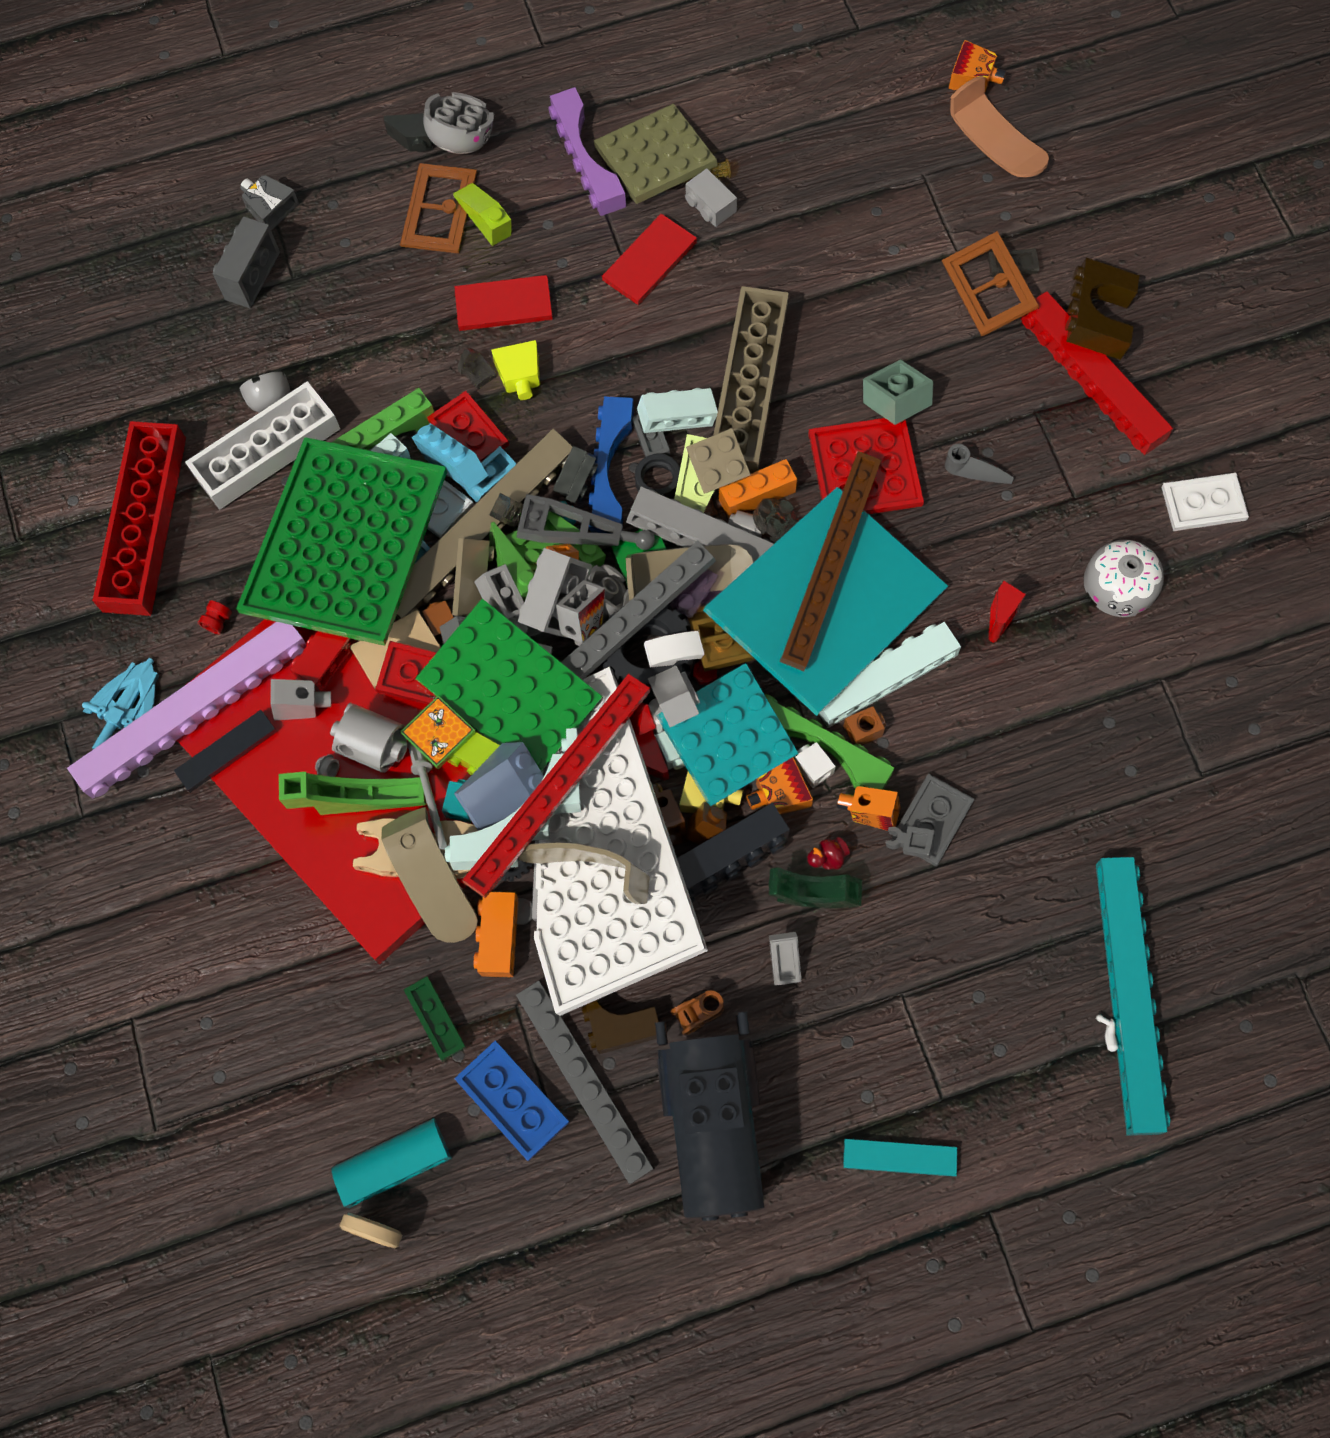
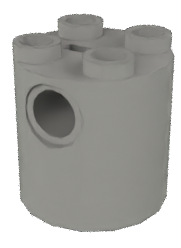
(369, 738)

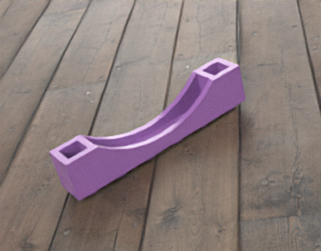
(604, 186)

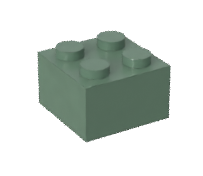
(897, 391)

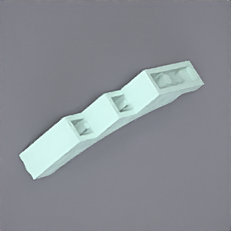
(468, 848)

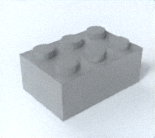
(552, 581)

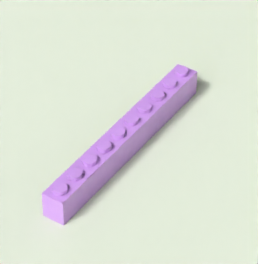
(186, 709)

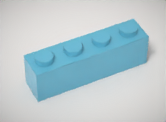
(445, 451)

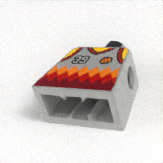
(581, 611)

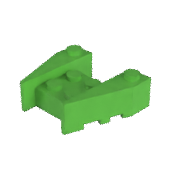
(522, 554)

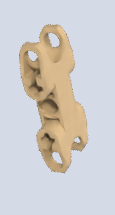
(380, 863)

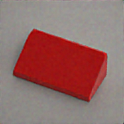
(642, 719)

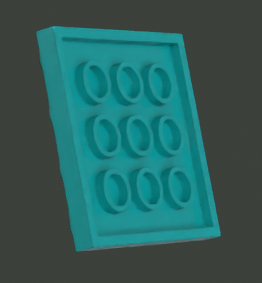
(731, 737)

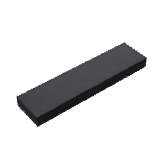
(225, 751)

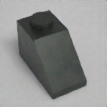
(408, 131)

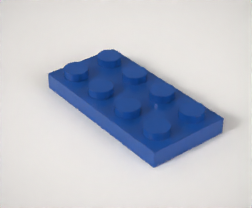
(511, 1100)

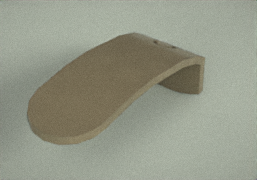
(646, 566)
(428, 877)
(635, 880)

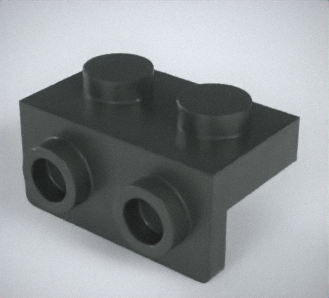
(574, 474)

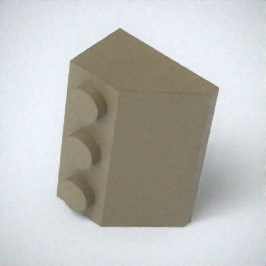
(470, 565)

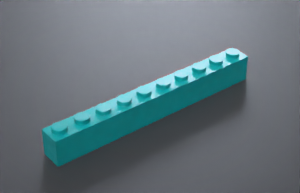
(1131, 997)

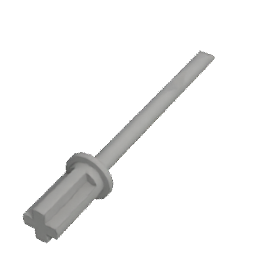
(421, 767)

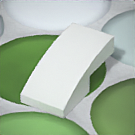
(673, 648)

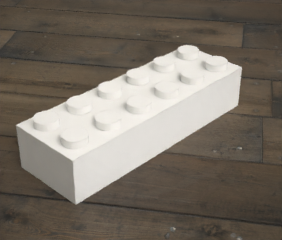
(262, 445)

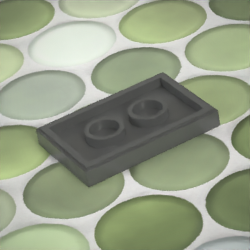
(938, 809)

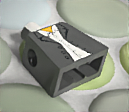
(268, 200)

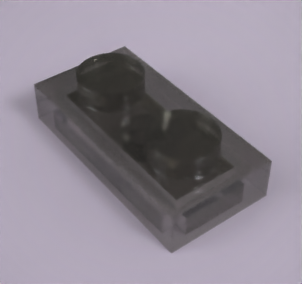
(1025, 260)

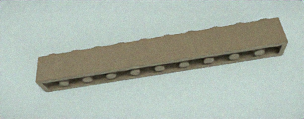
(440, 561)

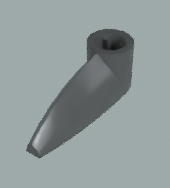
(974, 467)

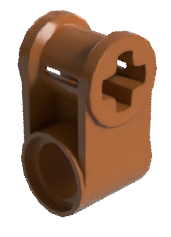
(696, 1012)

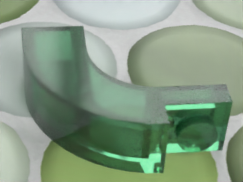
(813, 891)

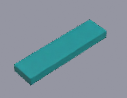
(900, 1157)

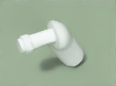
(1110, 1034)

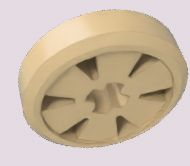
(371, 1230)

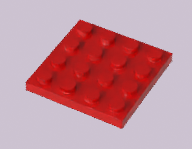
(896, 479)

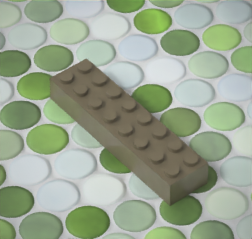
(752, 370)

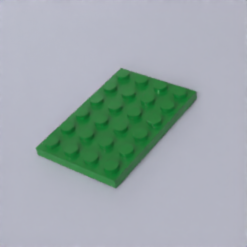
(508, 684)

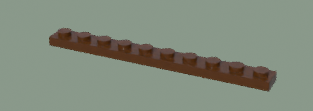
(830, 562)

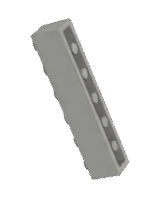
(687, 525)

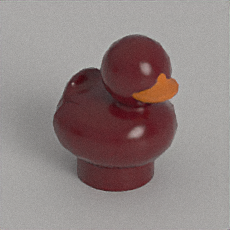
(829, 854)

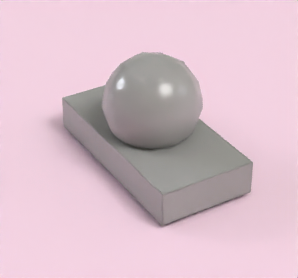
(785, 958)

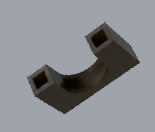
(1086, 324)
(618, 1031)

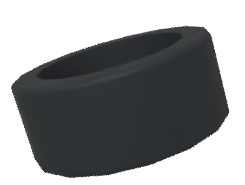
(658, 461)

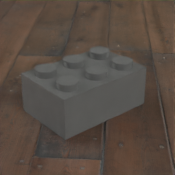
(246, 262)

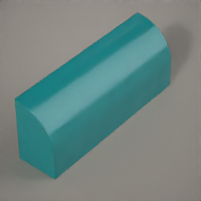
(390, 1163)

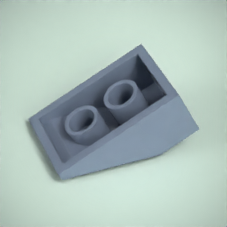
(499, 785)

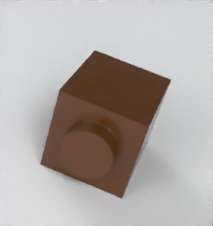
(706, 823)

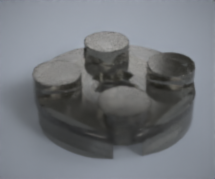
(774, 517)

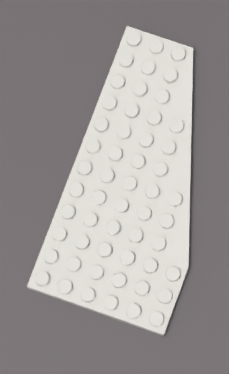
(586, 925)

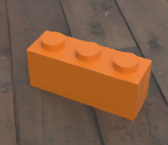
(770, 482)
(497, 935)

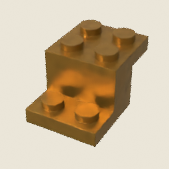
(718, 645)

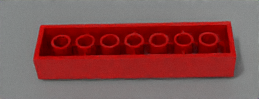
(139, 519)

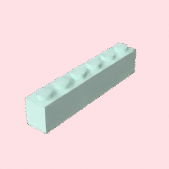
(893, 671)

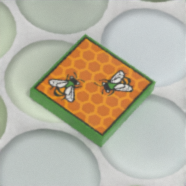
(438, 732)

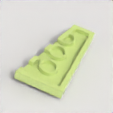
(688, 486)

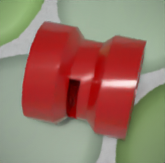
(214, 617)

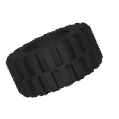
(662, 624)

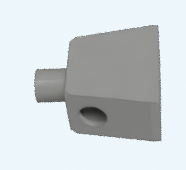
(296, 699)

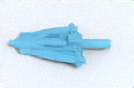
(134, 680)

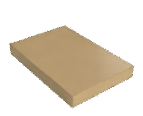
(408, 630)

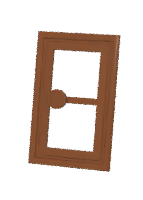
(454, 240)
(1011, 274)

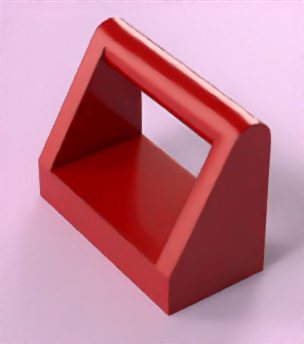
(1003, 609)

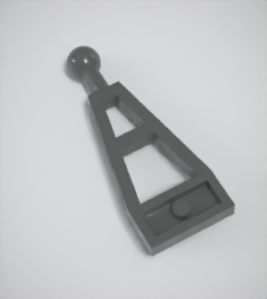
(534, 520)

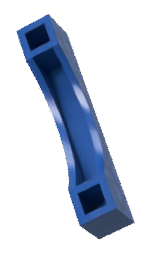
(615, 426)

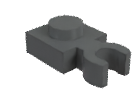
(915, 842)

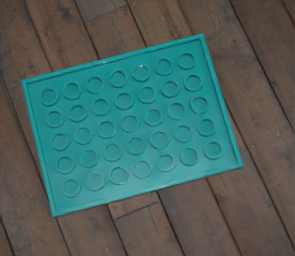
(871, 605)

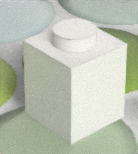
(814, 764)

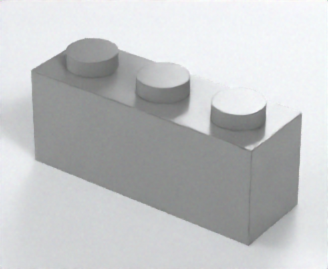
(675, 695)

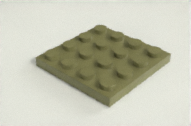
(655, 153)

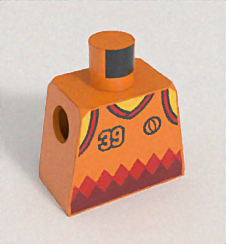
(975, 62)
(783, 788)
(872, 807)

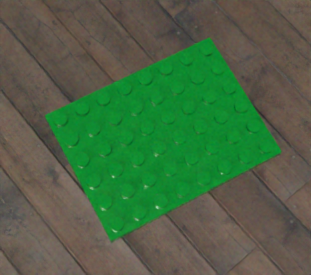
(343, 541)

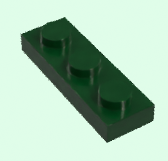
(434, 1019)

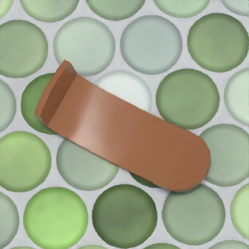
(994, 133)

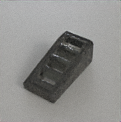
(502, 508)

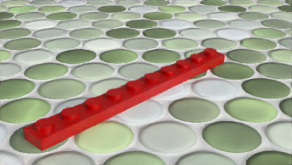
(556, 786)

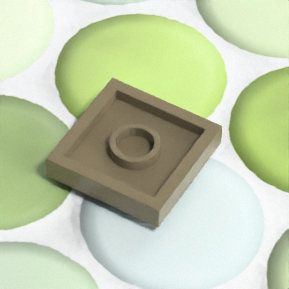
(718, 461)

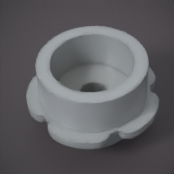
(327, 766)

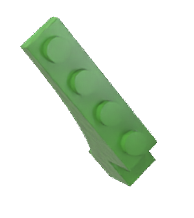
(347, 795)

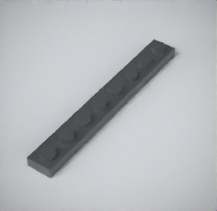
(639, 610)
(584, 1083)

